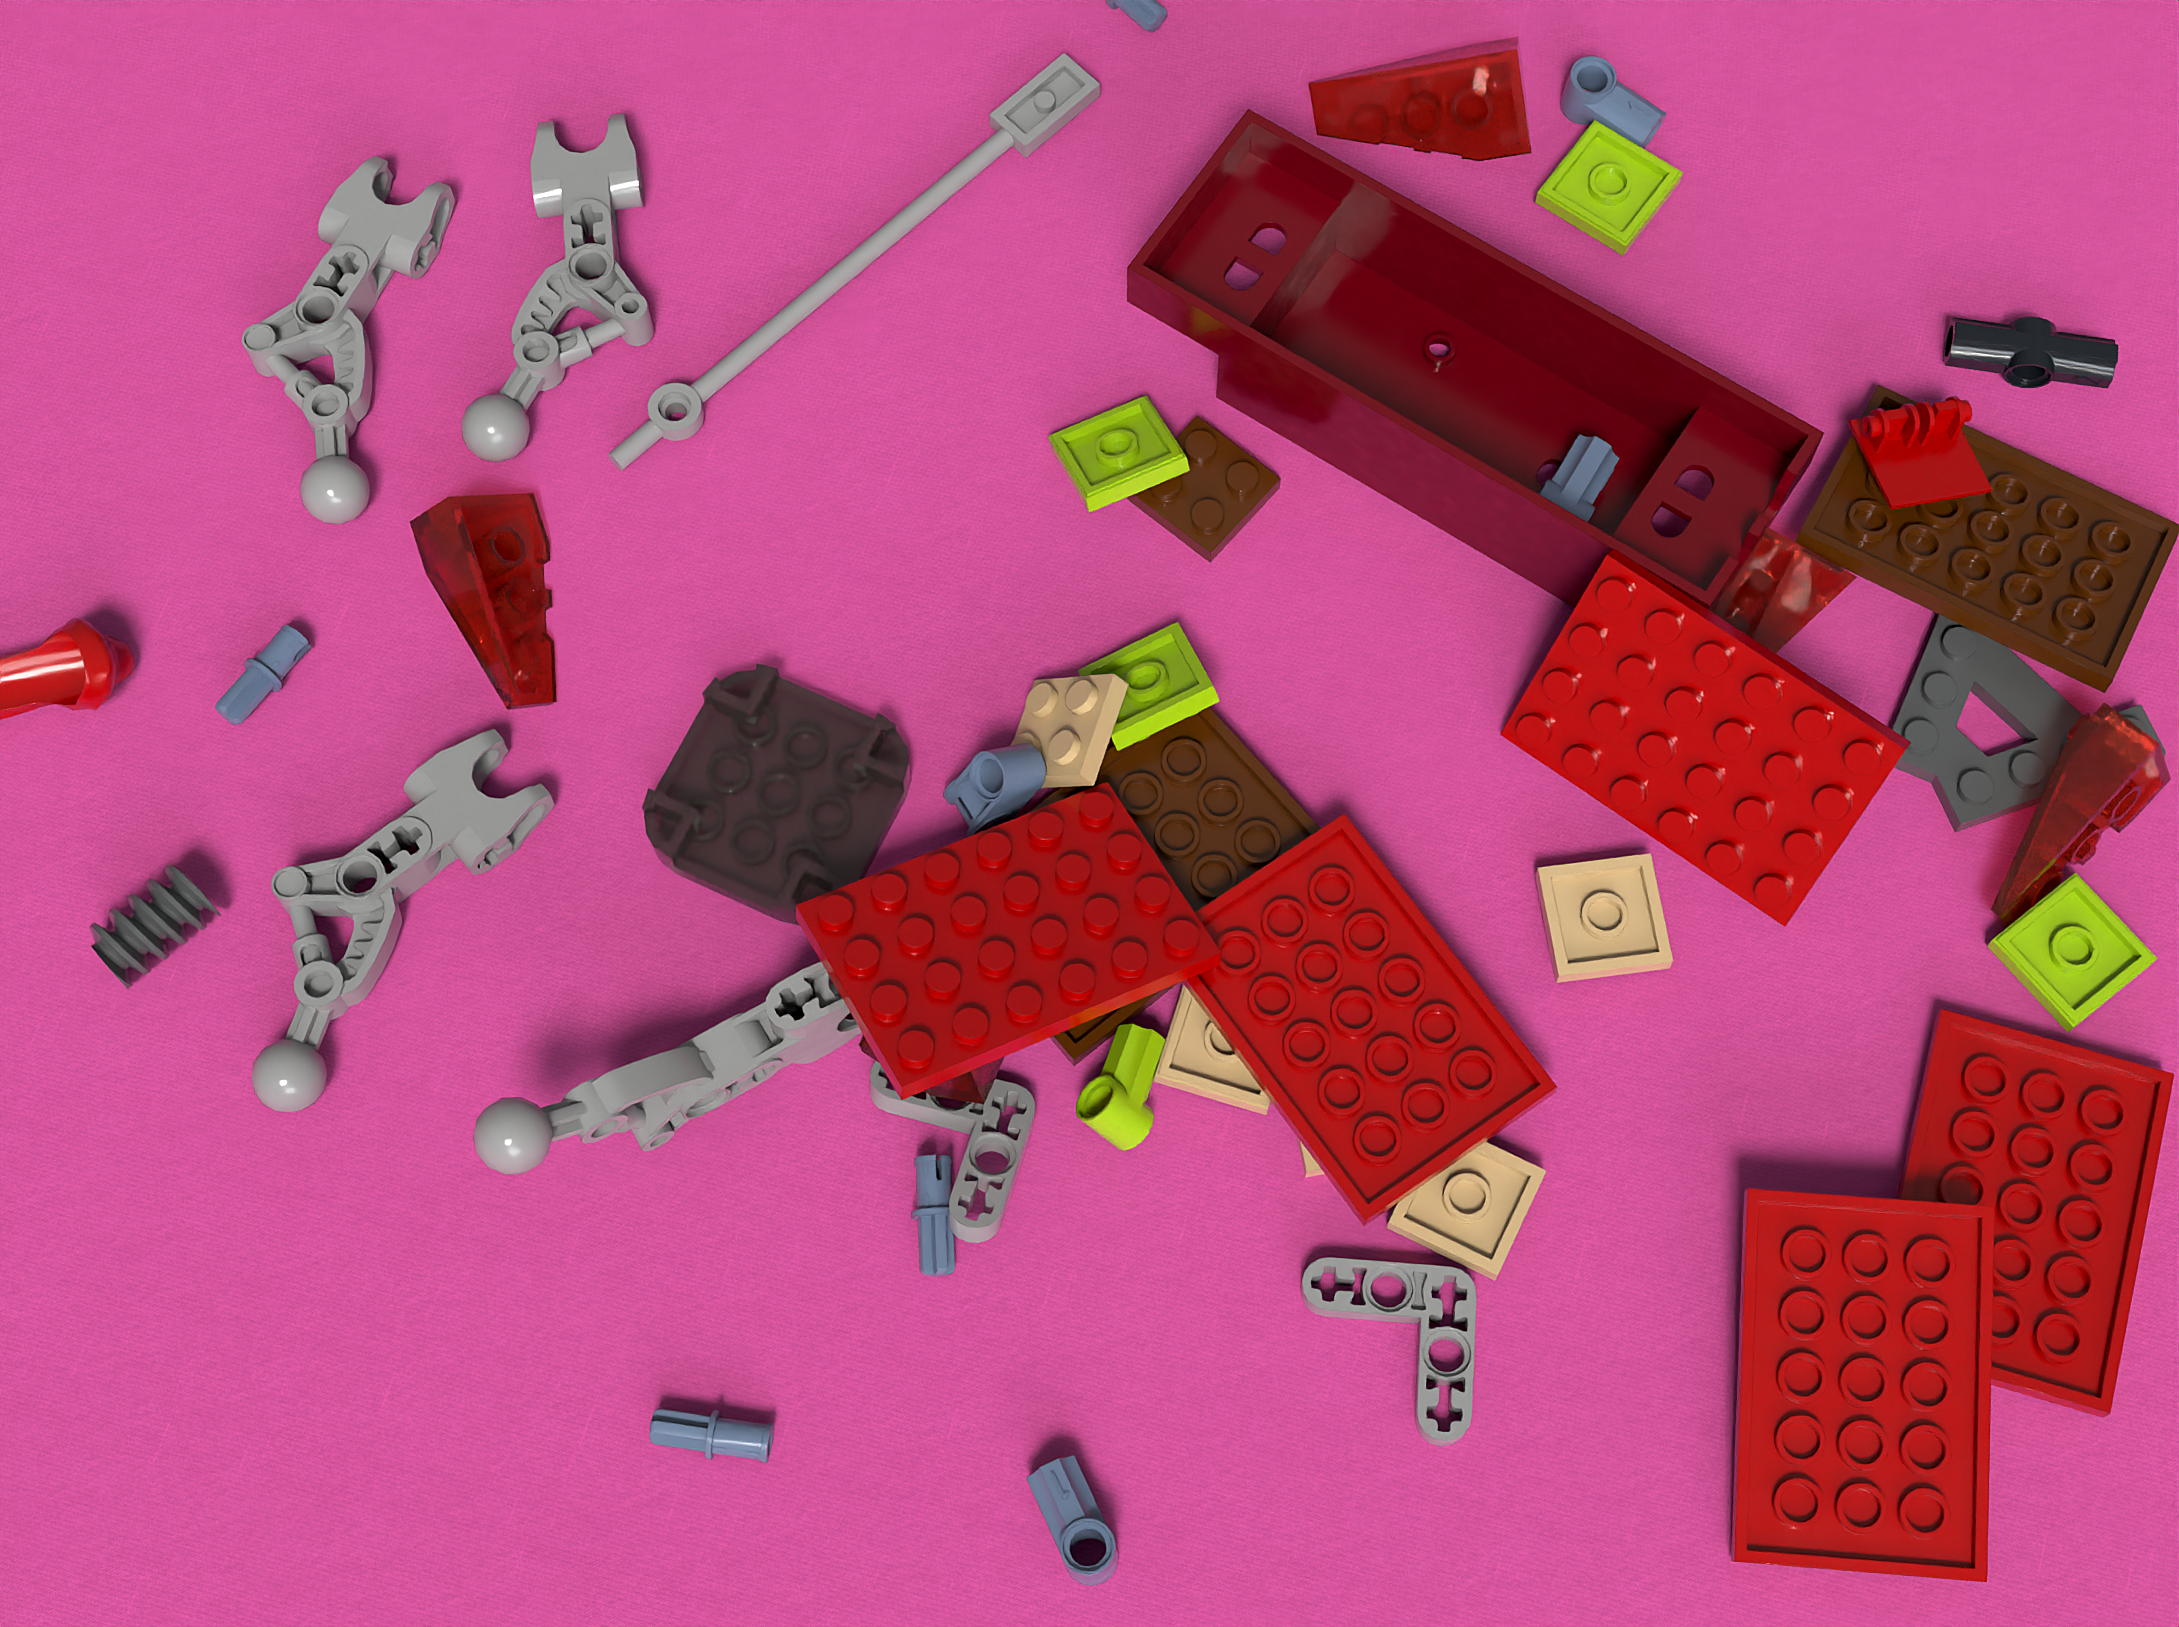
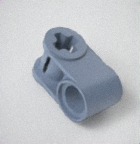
(996, 785)

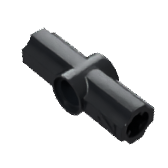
(2030, 352)

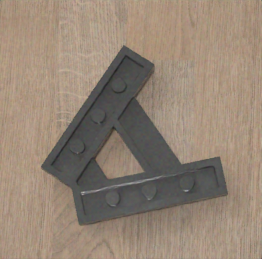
(1963, 777)

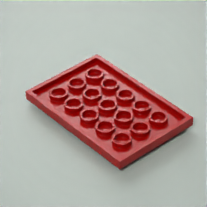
(1703, 737)
(1005, 938)
(1360, 1020)
(2071, 1165)
(1864, 1385)

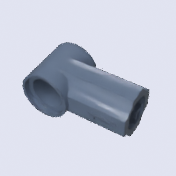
(1608, 102)
(1581, 476)
(1073, 1517)

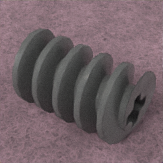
(150, 924)

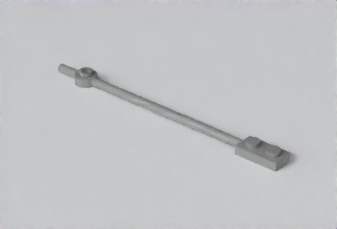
(1020, 122)

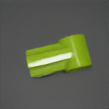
(1117, 1098)

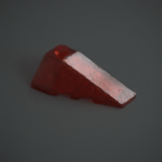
(1443, 102)
(490, 575)
(2098, 783)

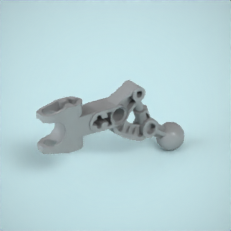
(586, 193)
(367, 248)
(445, 824)
(664, 1091)

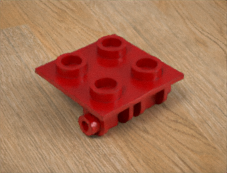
(1920, 452)

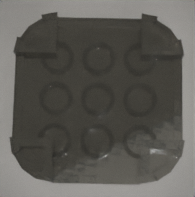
(777, 793)

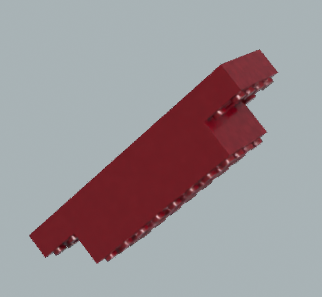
(1343, 367)

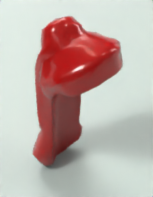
(70, 669)

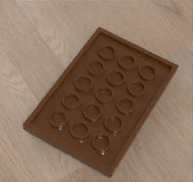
(2029, 565)
(1205, 815)

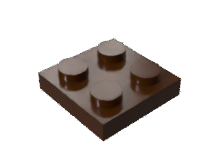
(1214, 497)

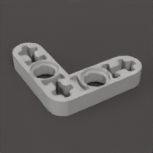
(983, 1126)
(1416, 1308)

